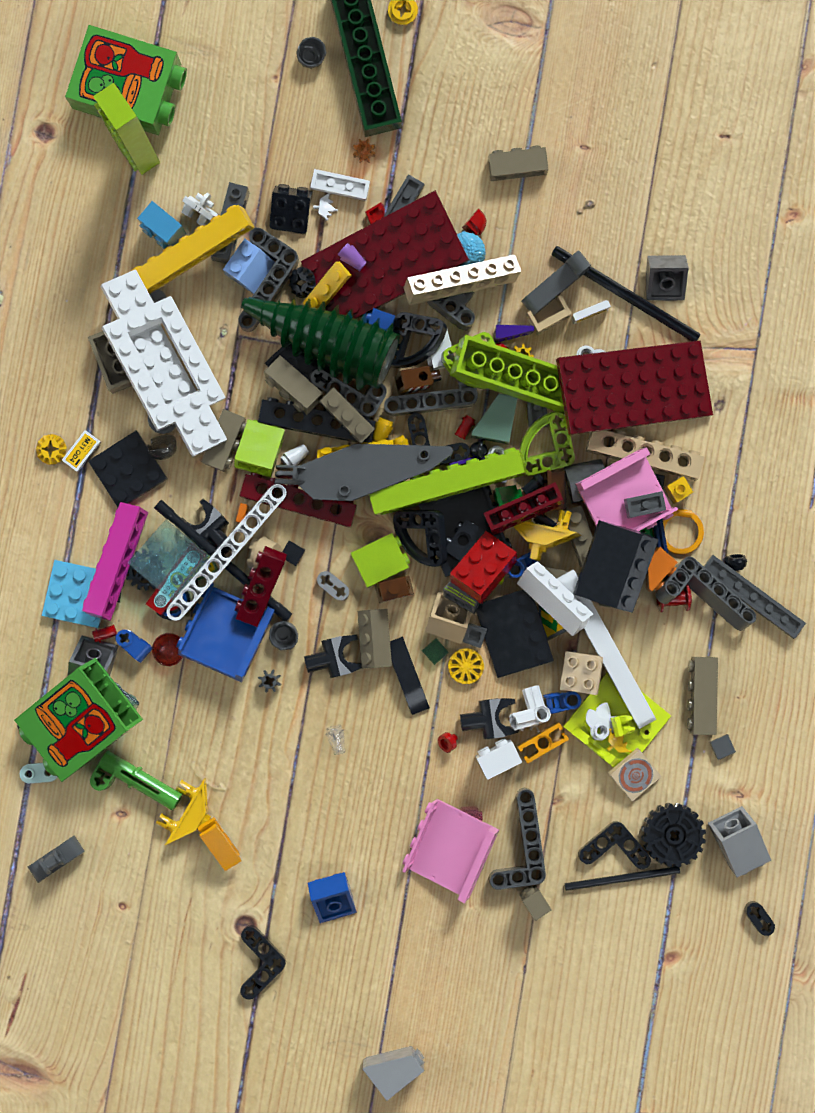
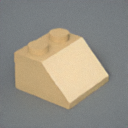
(448, 619)

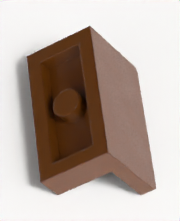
(559, 478)

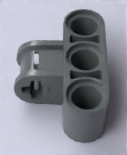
(459, 302)
(56, 859)

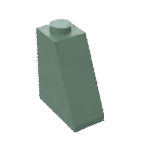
(497, 421)

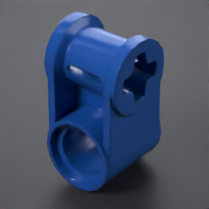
(523, 563)
(135, 647)
(560, 701)

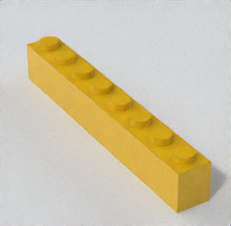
(194, 248)

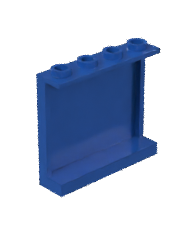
(219, 638)

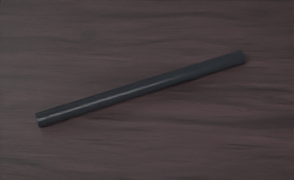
(622, 878)

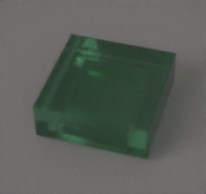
(435, 651)

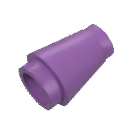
(352, 257)

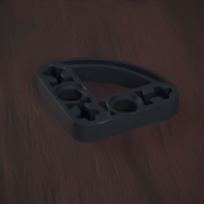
(411, 327)
(430, 528)

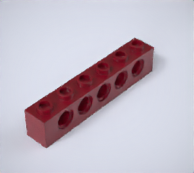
(344, 518)

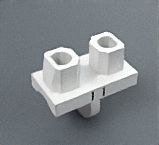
(192, 205)

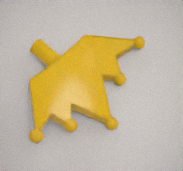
(617, 743)

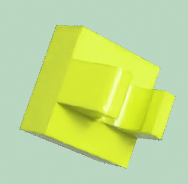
(622, 725)

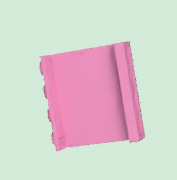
(624, 479)
(450, 848)

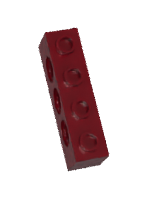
(524, 508)
(250, 612)

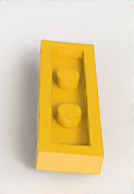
(329, 285)

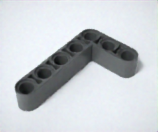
(280, 265)
(439, 396)
(710, 590)
(528, 845)

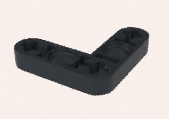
(422, 425)
(619, 840)
(267, 958)

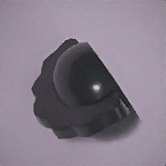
(478, 449)
(736, 561)

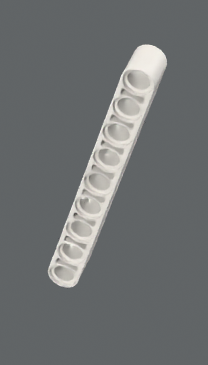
(235, 547)
(612, 659)

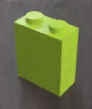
(259, 448)
(380, 560)

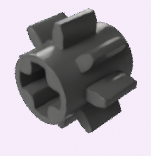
(268, 686)

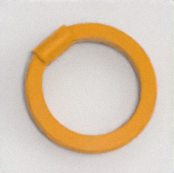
(689, 514)

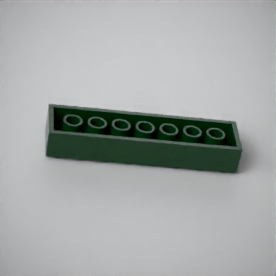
(367, 66)

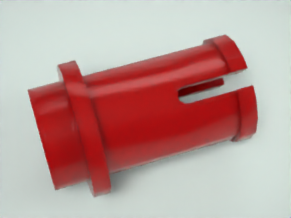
(465, 427)
(104, 633)

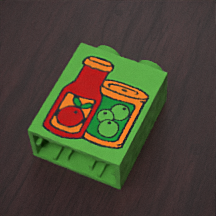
(138, 69)
(77, 720)

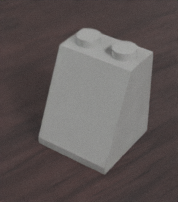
(740, 841)
(394, 1069)

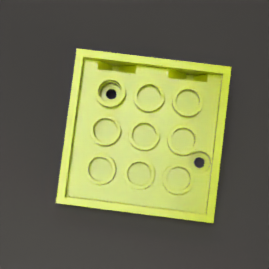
(608, 693)

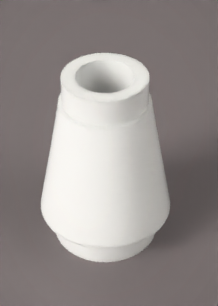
(294, 456)

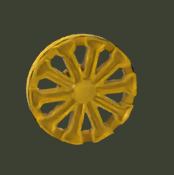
(466, 666)

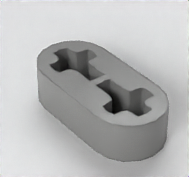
(335, 581)

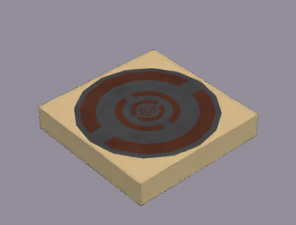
(634, 774)

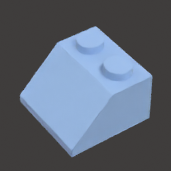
(248, 266)

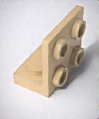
(581, 673)

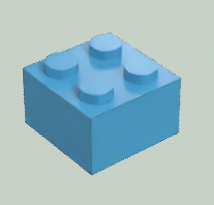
(160, 225)

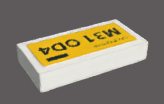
(590, 311)
(81, 451)

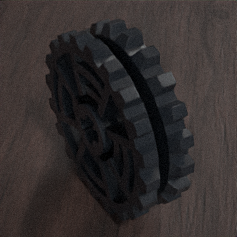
(688, 834)

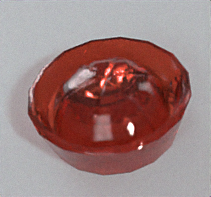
(165, 649)

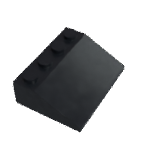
(615, 566)
(514, 633)

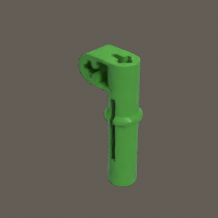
(116, 766)

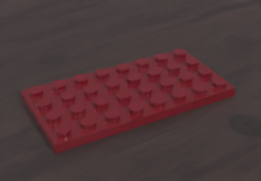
(398, 246)
(634, 387)

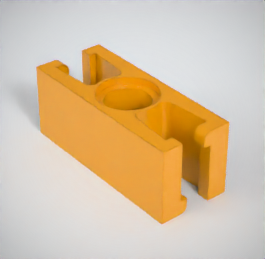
(551, 745)
(219, 844)

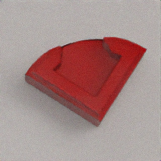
(375, 213)

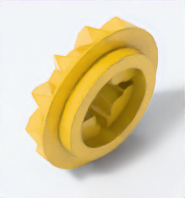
(394, 14)
(57, 455)

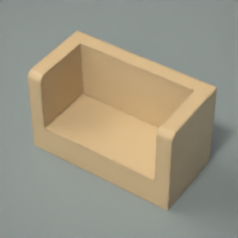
(550, 315)

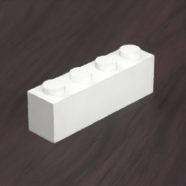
(555, 598)

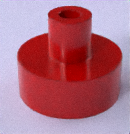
(447, 742)

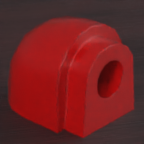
(476, 223)

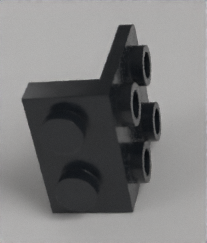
(290, 208)

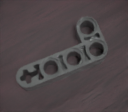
(557, 283)
(344, 389)

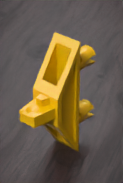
(543, 537)
(194, 814)

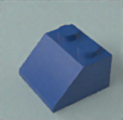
(331, 897)

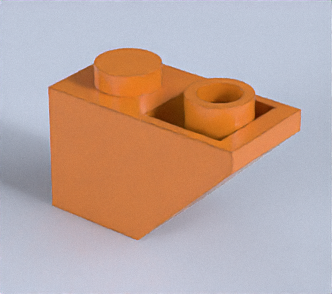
(660, 566)

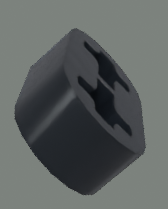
(756, 920)

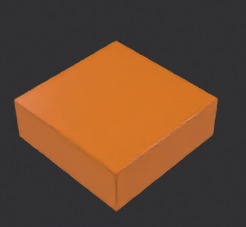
(242, 512)

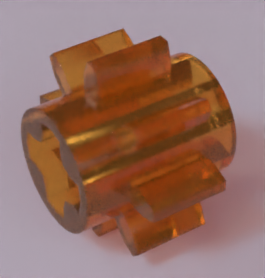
(367, 154)

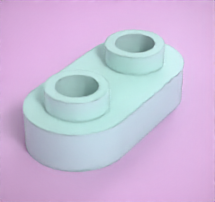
(38, 774)

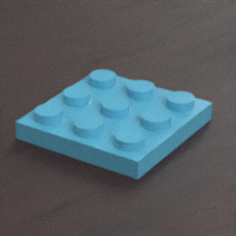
(67, 592)

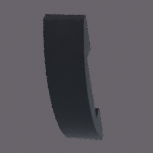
(407, 676)

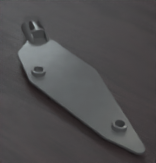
(361, 469)

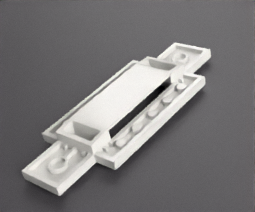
(156, 367)

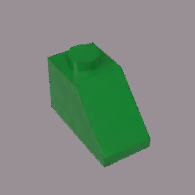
(506, 494)

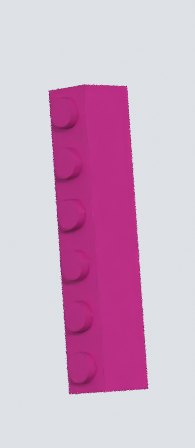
(114, 561)

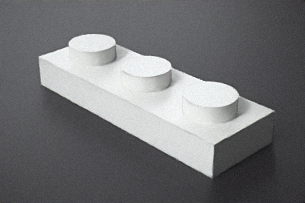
(340, 185)

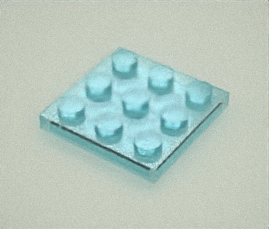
(168, 560)

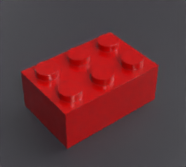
(483, 567)

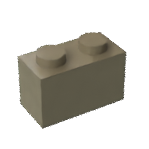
(535, 902)

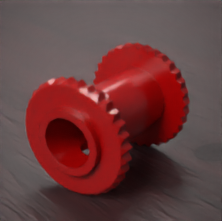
(683, 598)

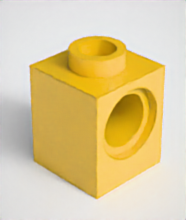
(678, 490)

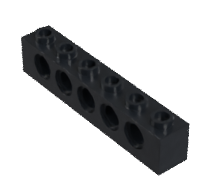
(271, 405)

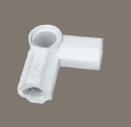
(534, 704)

